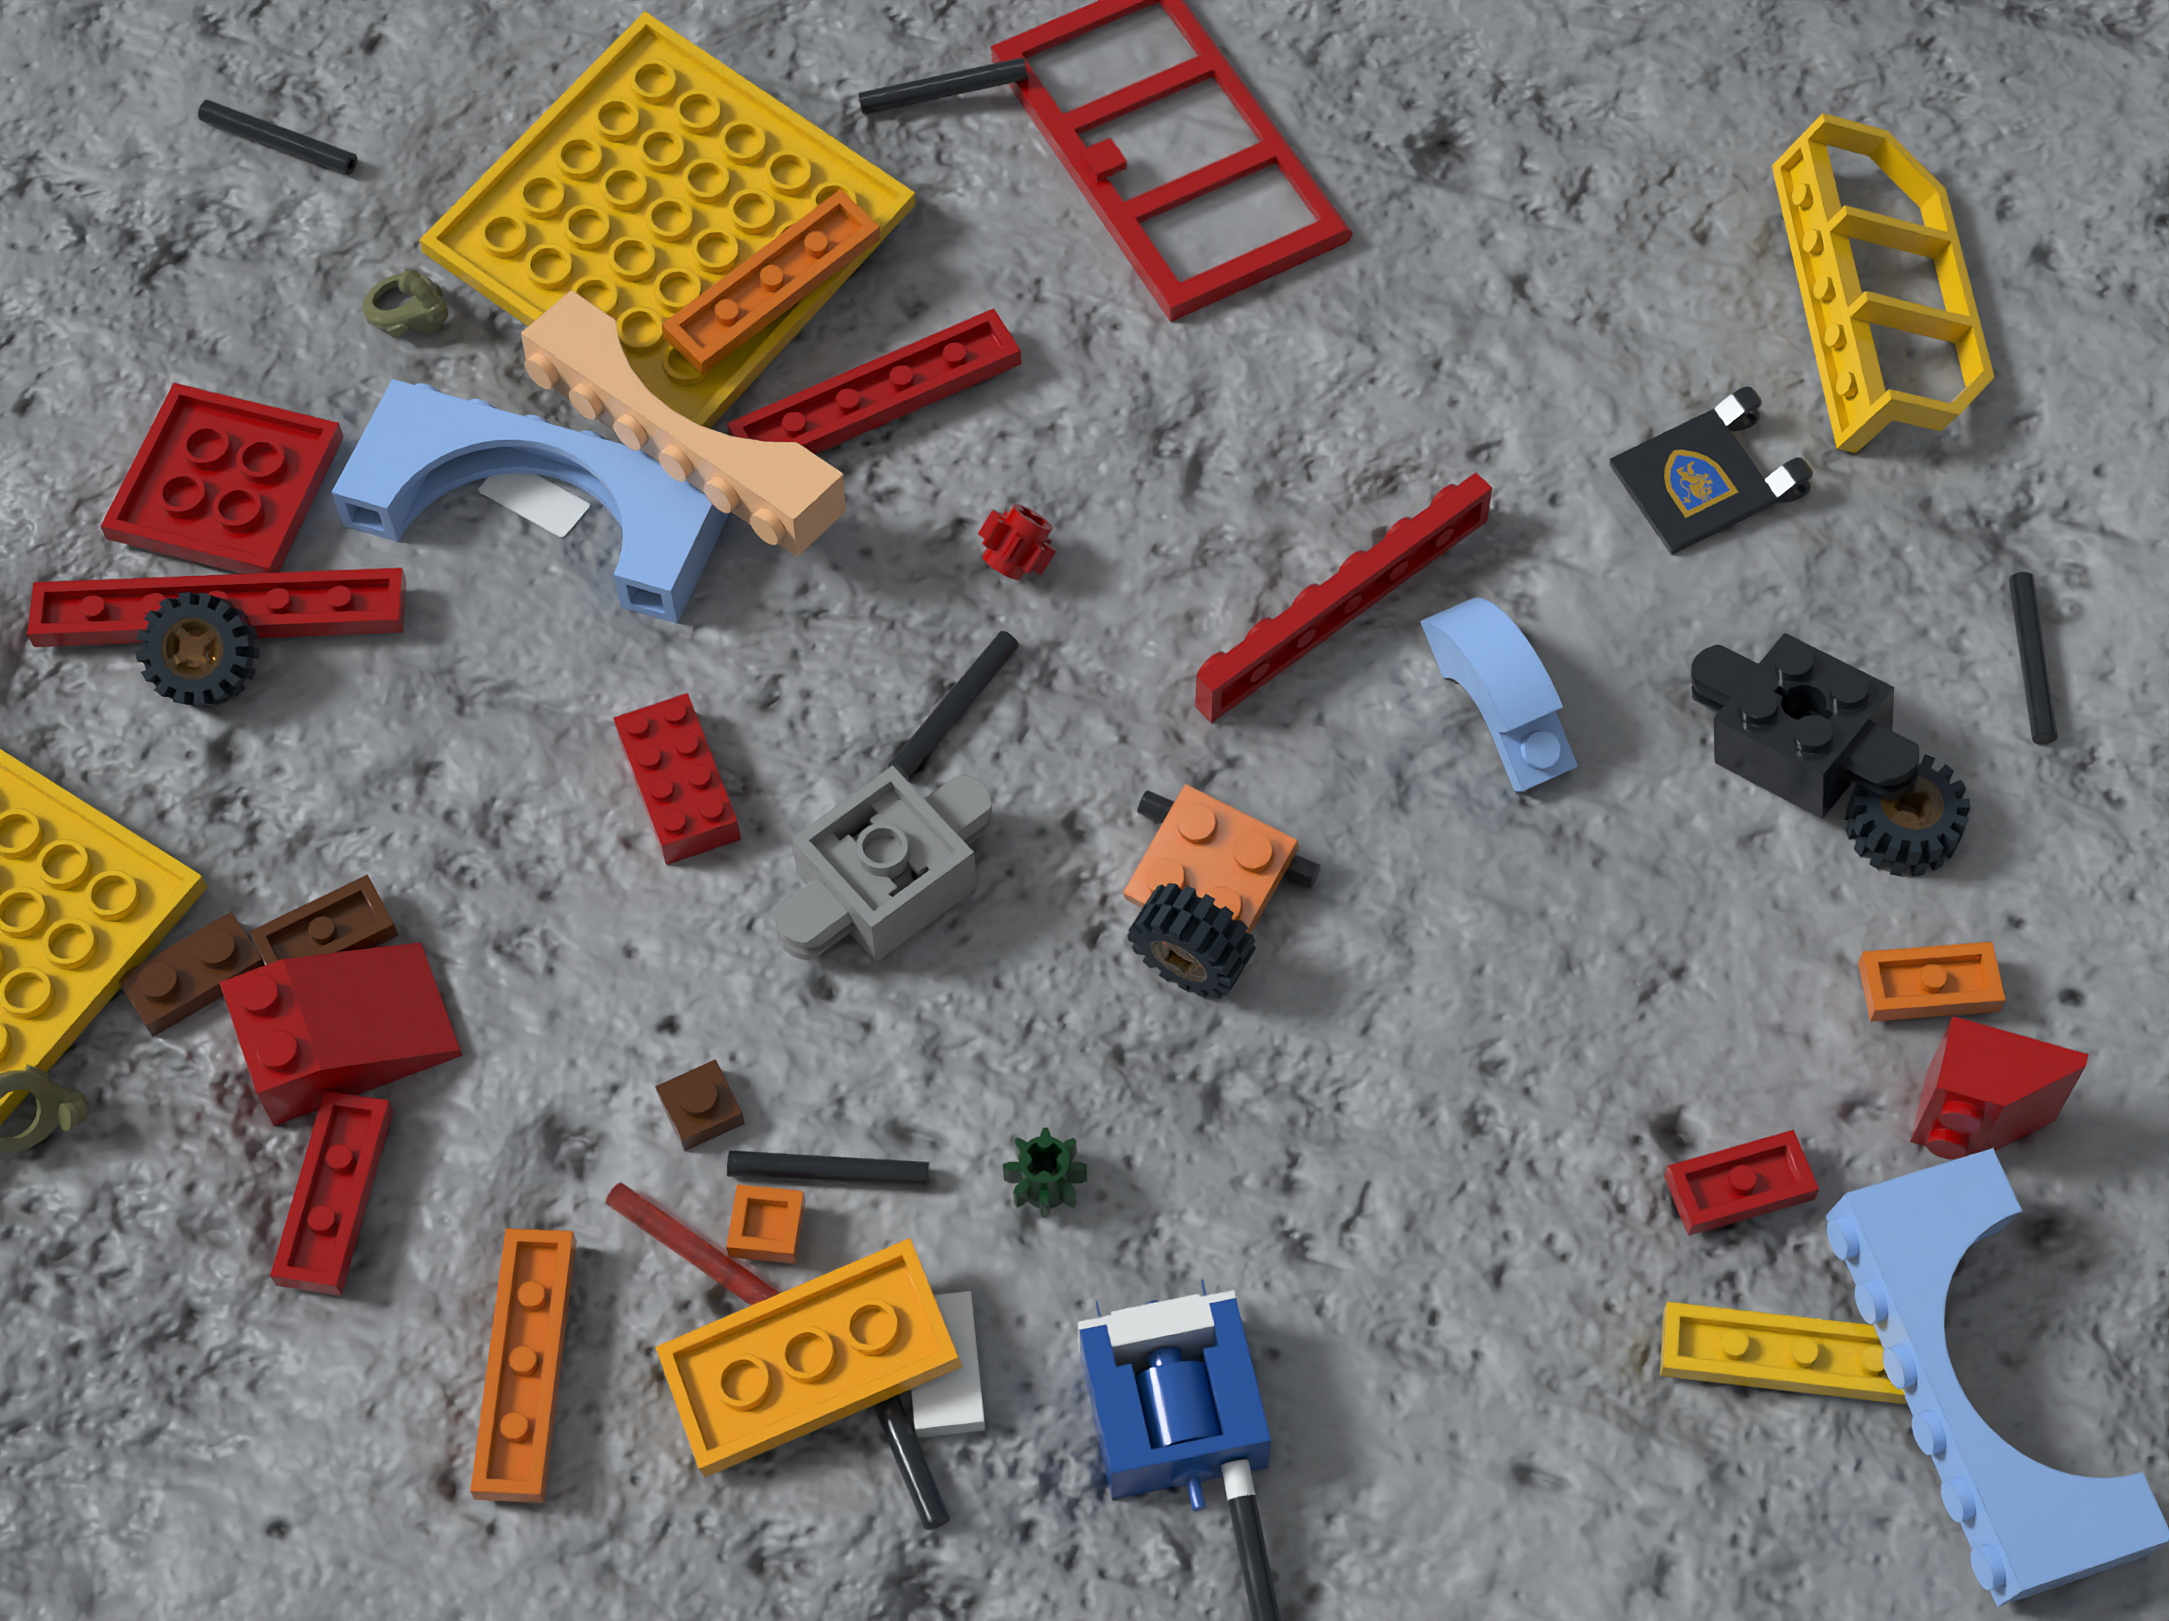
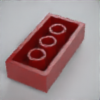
(677, 778)

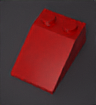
(337, 1024)

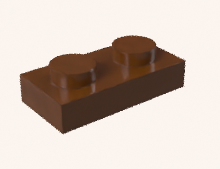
(336, 922)
(189, 973)

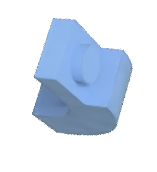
(1508, 684)

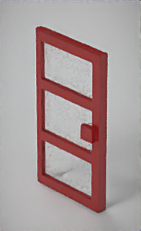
(1171, 150)

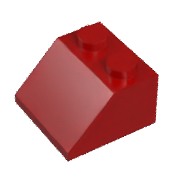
(1991, 1089)

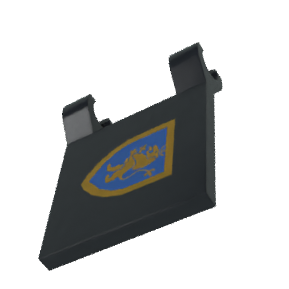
(1702, 478)

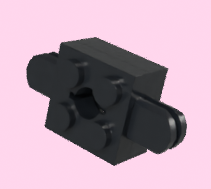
(1803, 757)

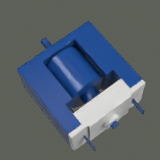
(1178, 1415)

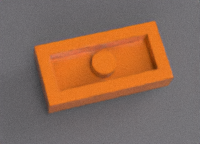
(1931, 981)

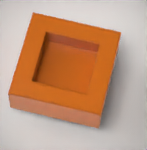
(766, 1224)

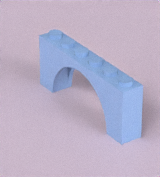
(435, 442)
(2021, 1518)

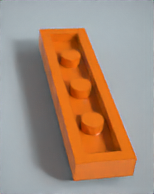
(770, 282)
(524, 1366)

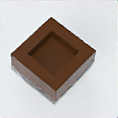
(700, 1105)

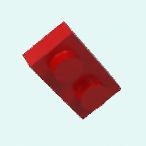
(1741, 1182)

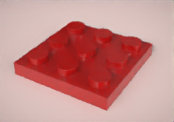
(222, 481)

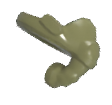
(422, 313)
(53, 1105)

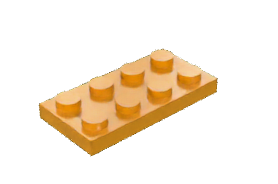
(807, 1357)

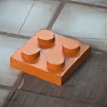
(1216, 854)

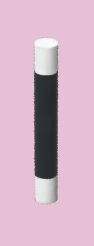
(1250, 1541)

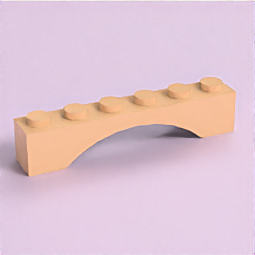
(770, 485)

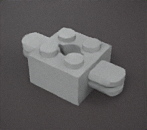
(865, 844)

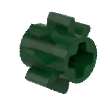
(1044, 1189)

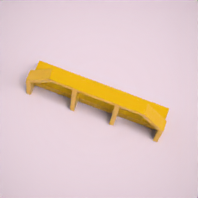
(1832, 292)

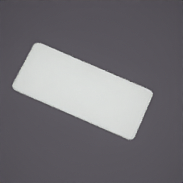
(536, 500)

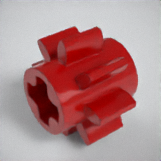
(1017, 542)

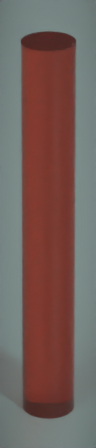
(689, 1245)

